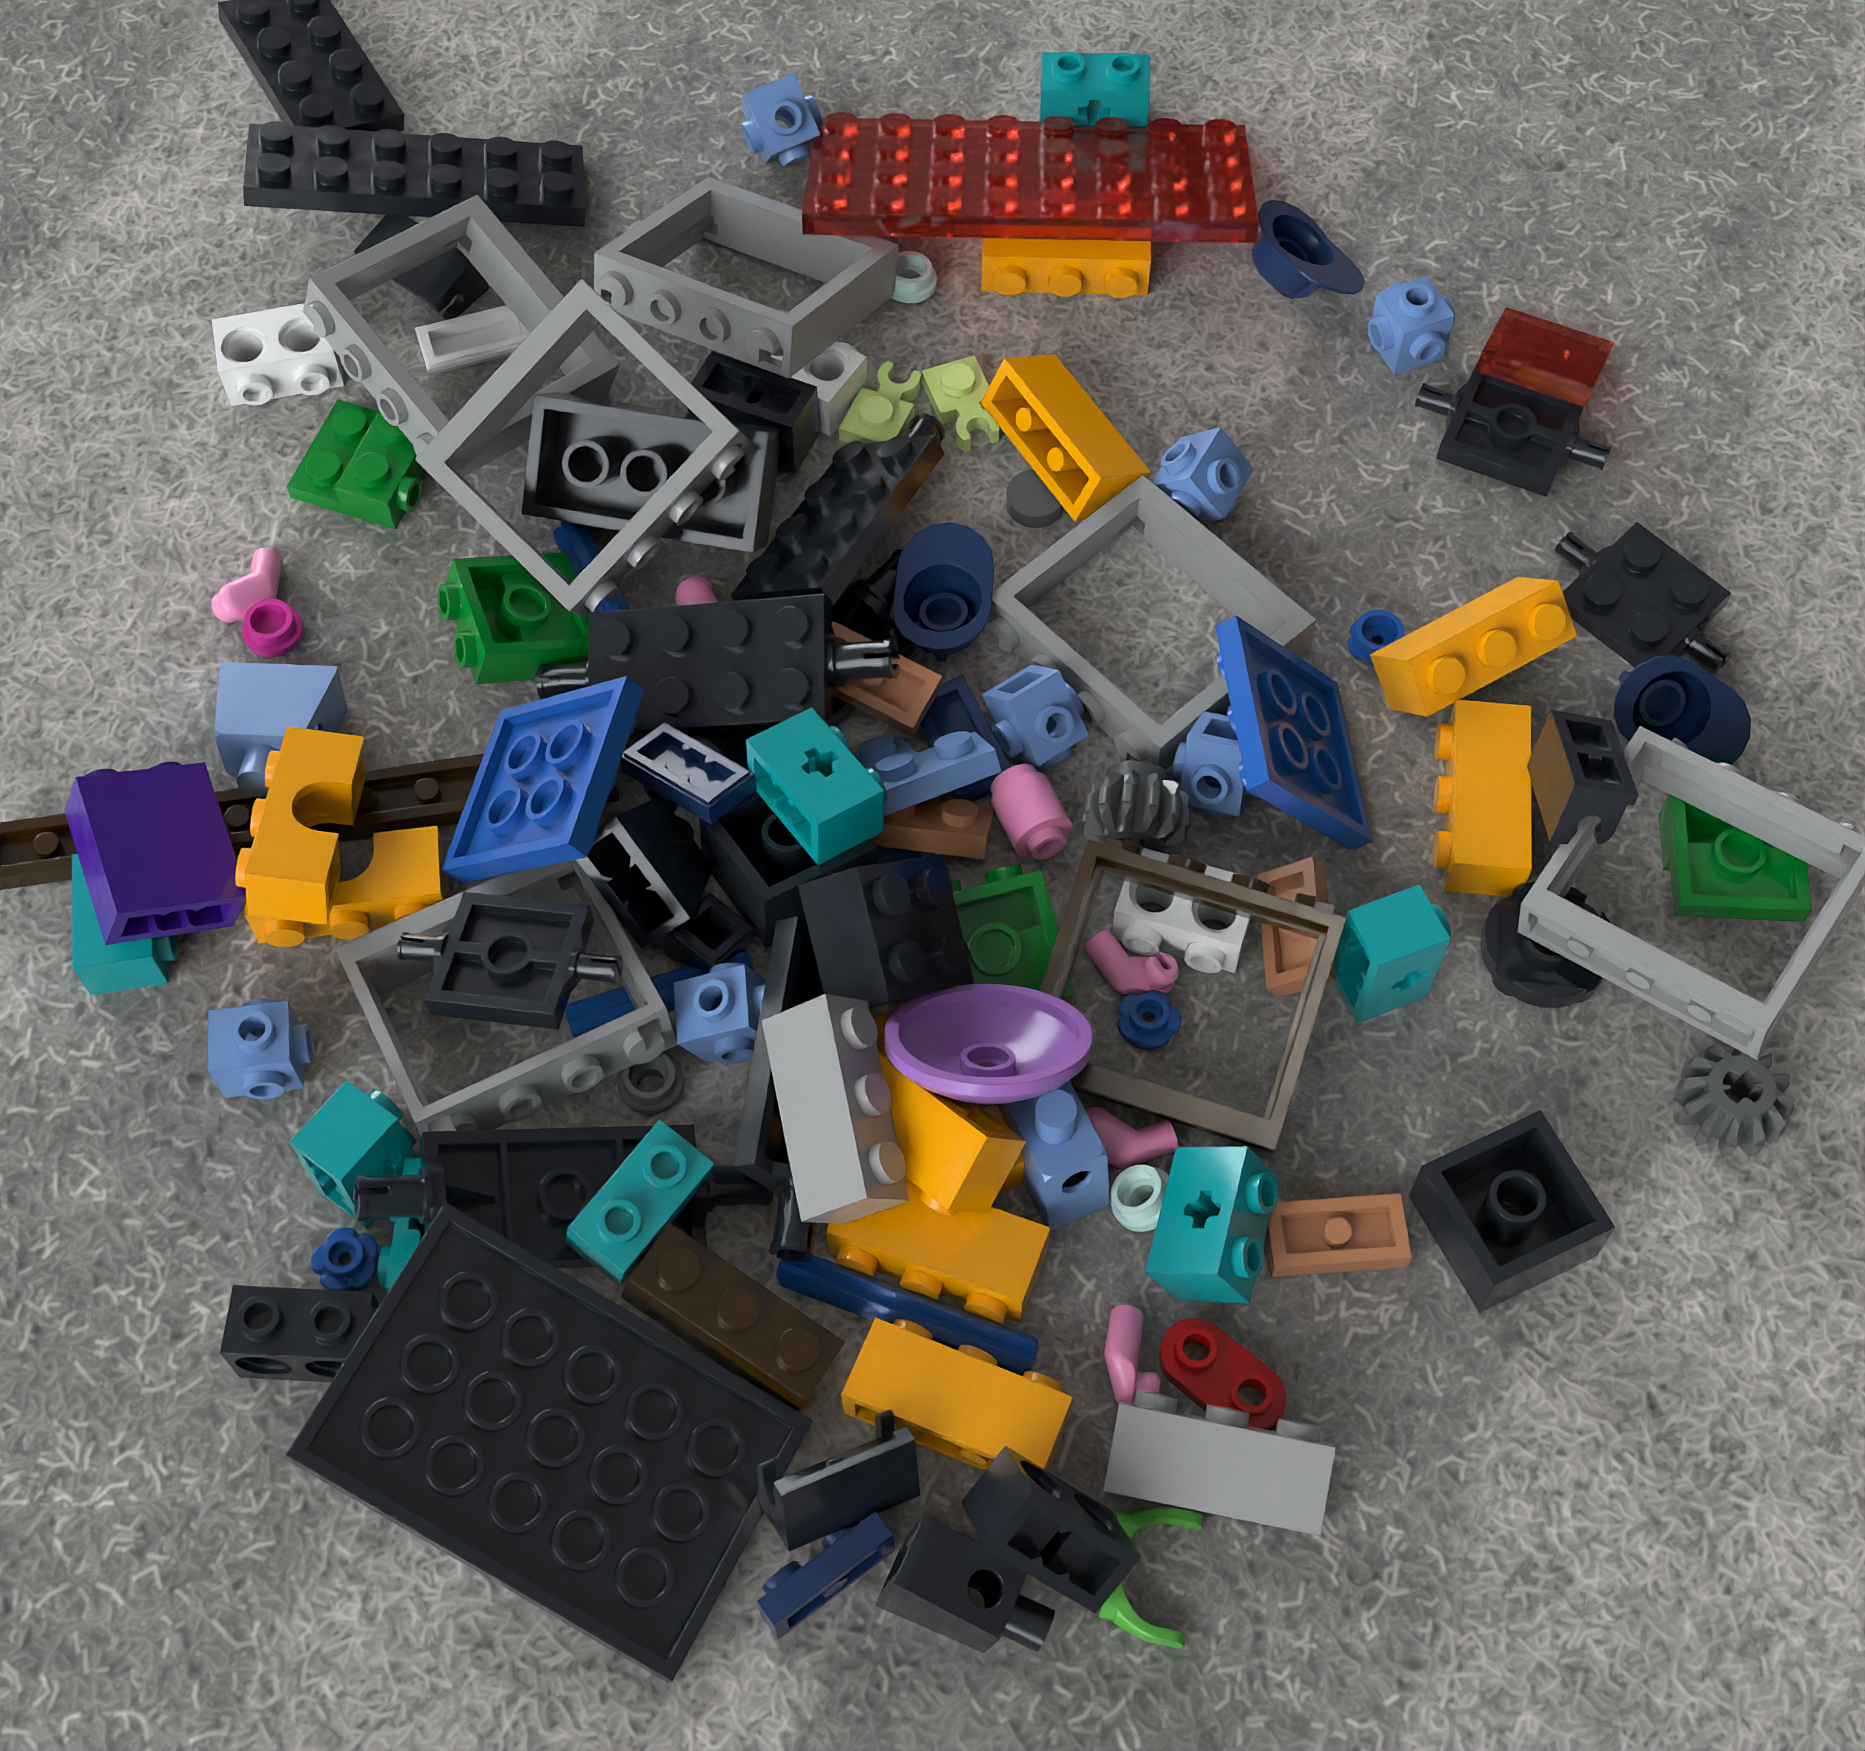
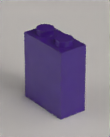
(154, 851)

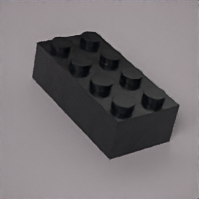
(607, 459)

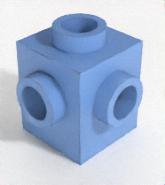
(783, 102)
(1411, 324)
(1204, 474)
(1036, 716)
(1210, 767)
(719, 1013)
(258, 1049)

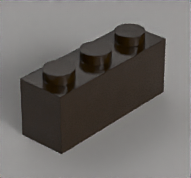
(731, 1318)

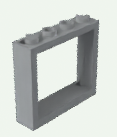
(506, 269)
(855, 270)
(511, 389)
(1194, 552)
(1655, 974)
(538, 1080)

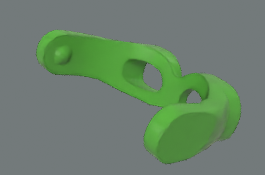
(1117, 1605)

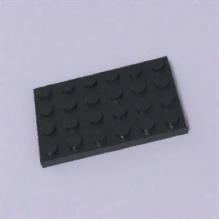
(550, 1441)

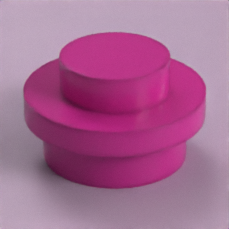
(272, 628)

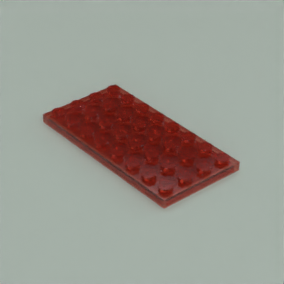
(1030, 179)

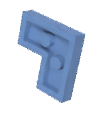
(917, 777)

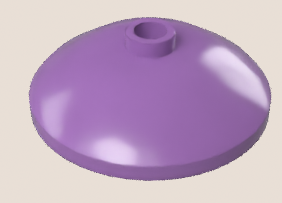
(988, 1042)

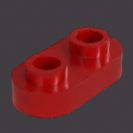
(1221, 1373)

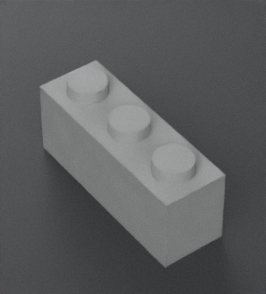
(835, 1110)
(1220, 1463)

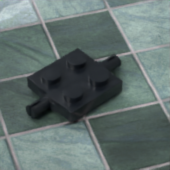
(1510, 432)
(1644, 598)
(509, 960)

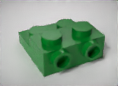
(360, 467)
(509, 618)
(1728, 871)
(1008, 928)

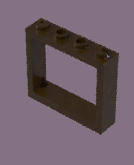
(1240, 896)

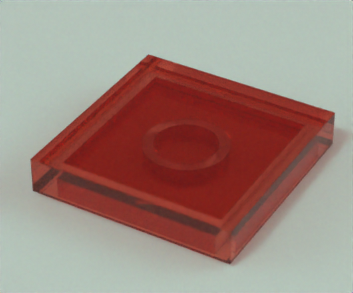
(1545, 356)

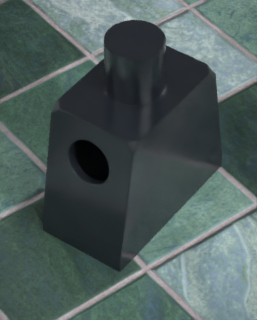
(648, 869)
(932, 1584)

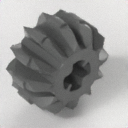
(1138, 810)
(1746, 1124)

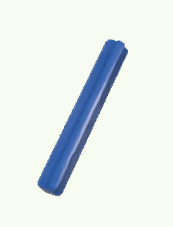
(888, 1302)

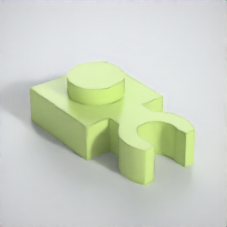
(956, 395)
(881, 413)

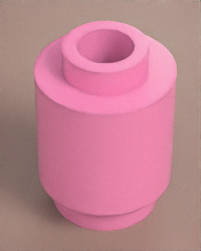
(1030, 812)

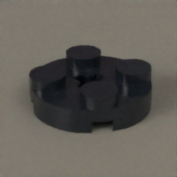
(1525, 971)

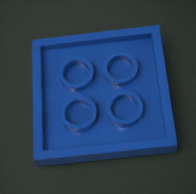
(1291, 734)
(544, 782)

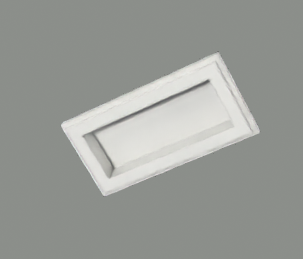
(470, 339)

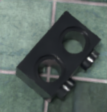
(763, 398)
(293, 1331)
(1050, 1530)

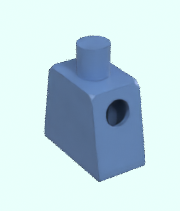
(259, 704)
(1056, 1147)

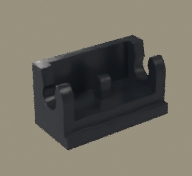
(436, 279)
(1580, 774)
(842, 1487)

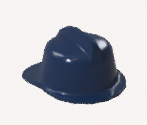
(1298, 256)
(943, 588)
(1683, 704)

